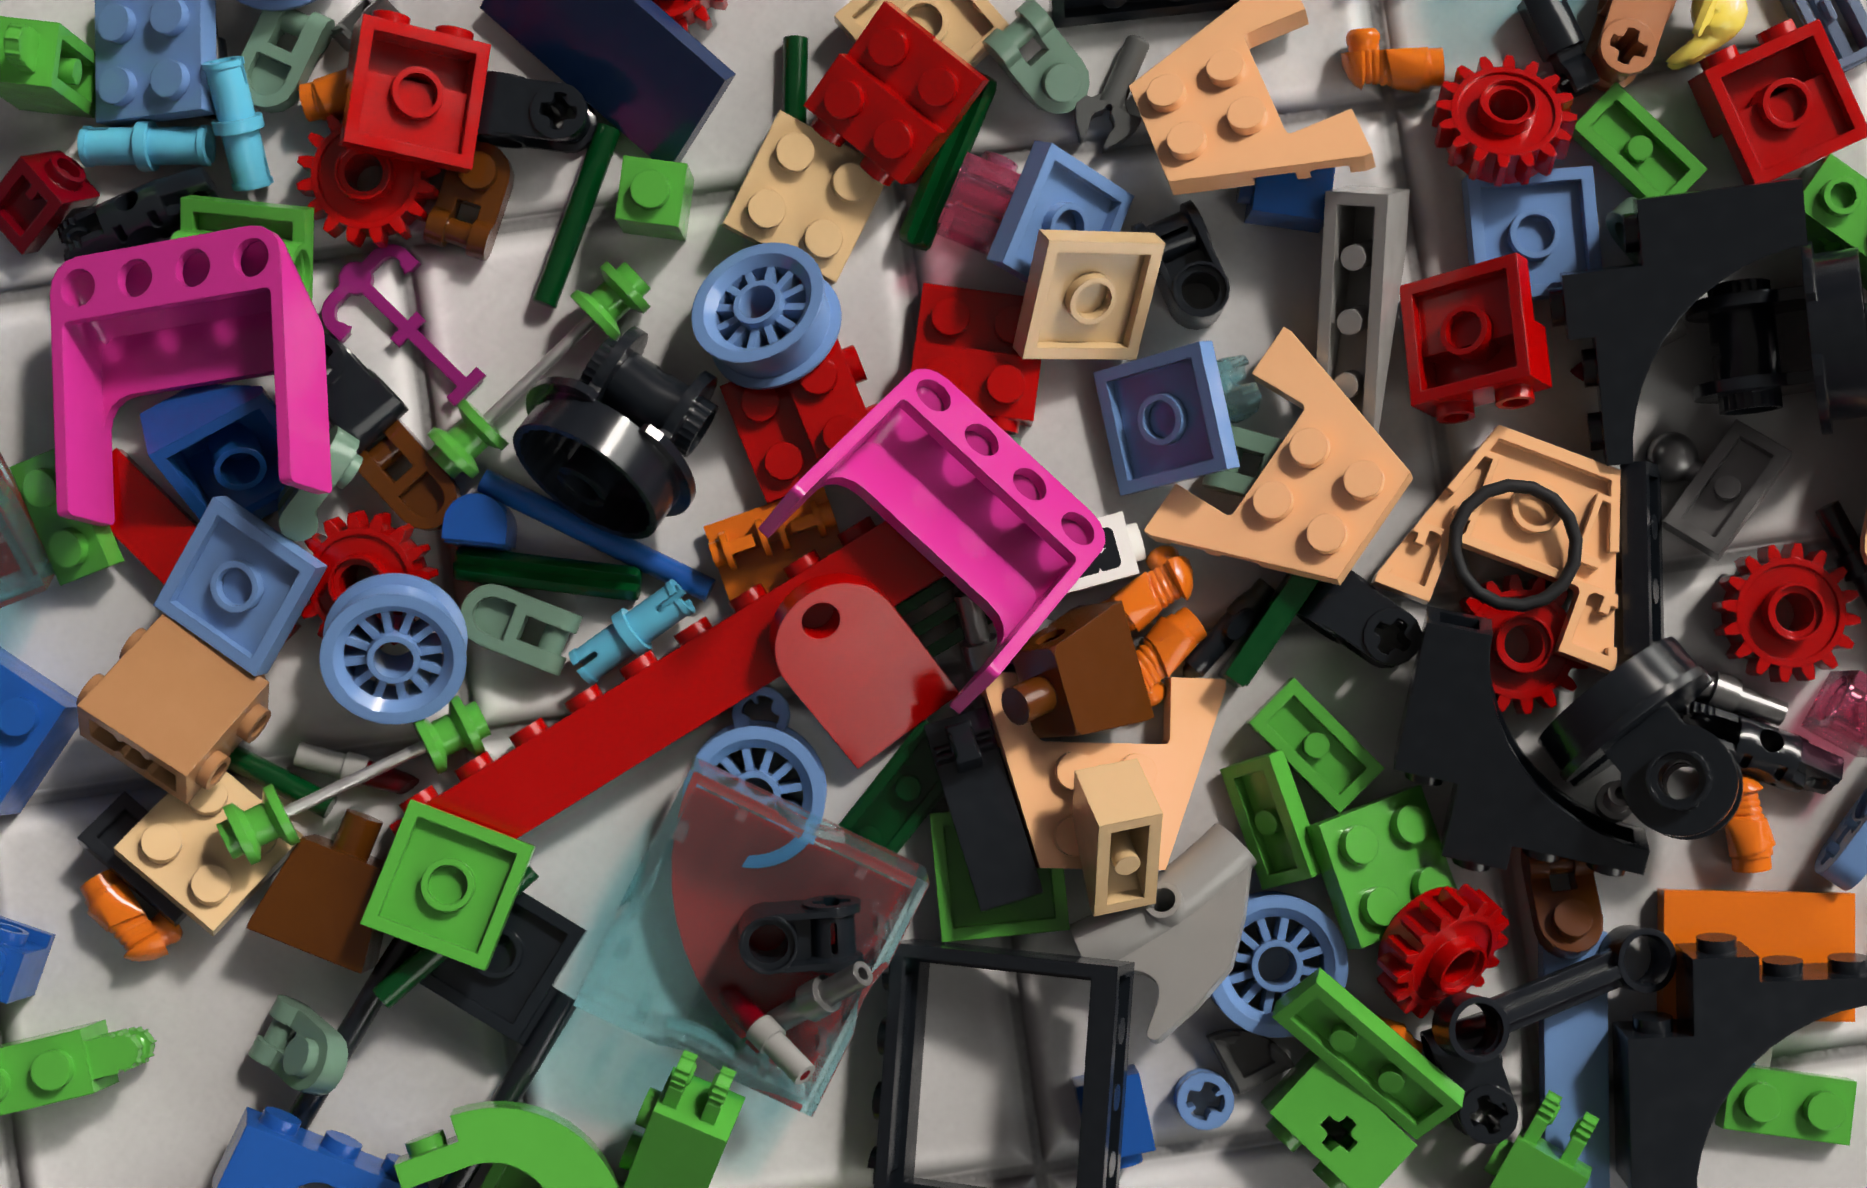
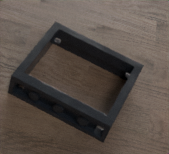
(902, 1044)

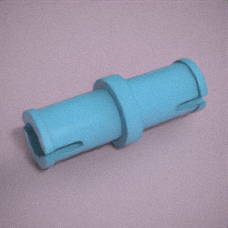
(237, 123)
(146, 146)
(631, 632)

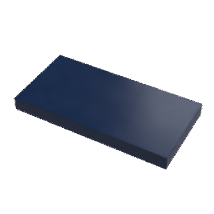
(626, 64)

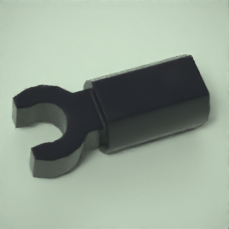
(1559, 42)

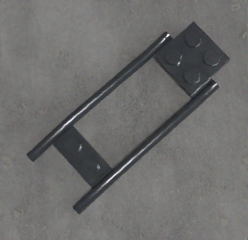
(509, 996)

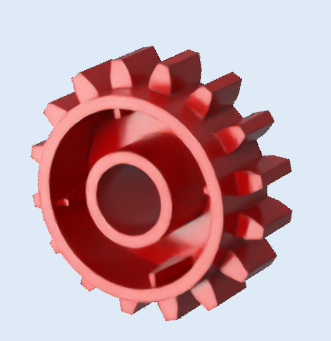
(1503, 122)
(363, 214)
(366, 544)
(1817, 604)
(1540, 669)
(1439, 947)

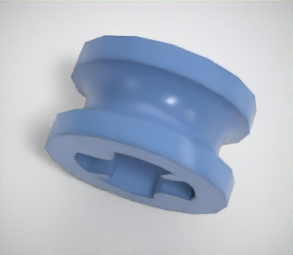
(779, 707)
(1213, 1116)

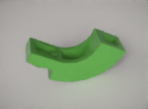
(512, 1135)

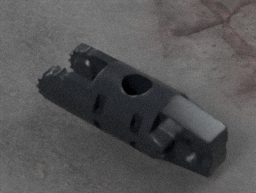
(135, 216)
(1769, 752)

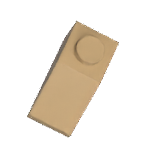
(1117, 835)

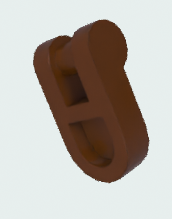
(484, 188)
(420, 493)
(1564, 920)

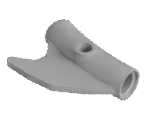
(1190, 932)

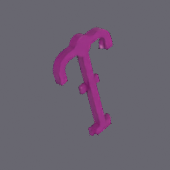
(358, 280)

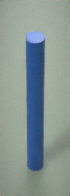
(623, 549)

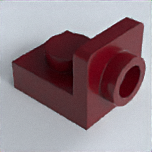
(39, 196)

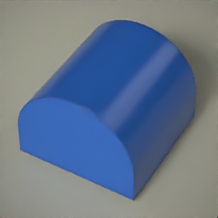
(479, 523)

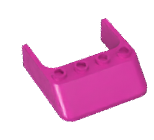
(177, 321)
(966, 505)

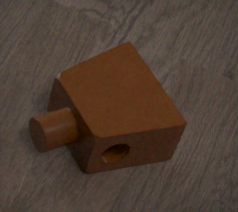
(1079, 675)
(324, 894)

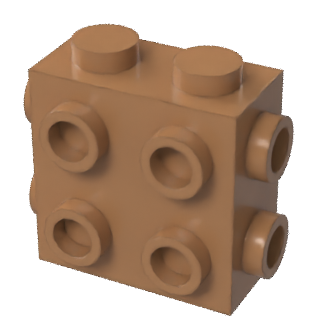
(173, 708)

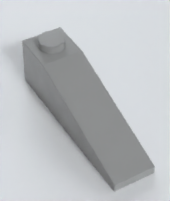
(1361, 290)

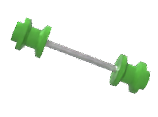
(474, 432)
(250, 829)

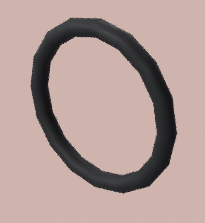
(1542, 493)

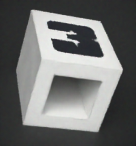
(1118, 557)

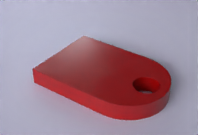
(859, 671)

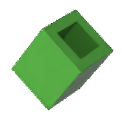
(654, 198)

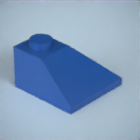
(217, 445)

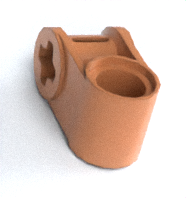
(1631, 28)

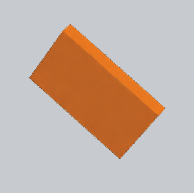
(1765, 921)

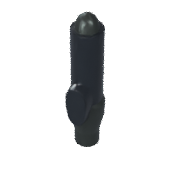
(1228, 629)

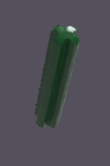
(939, 176)
(547, 573)

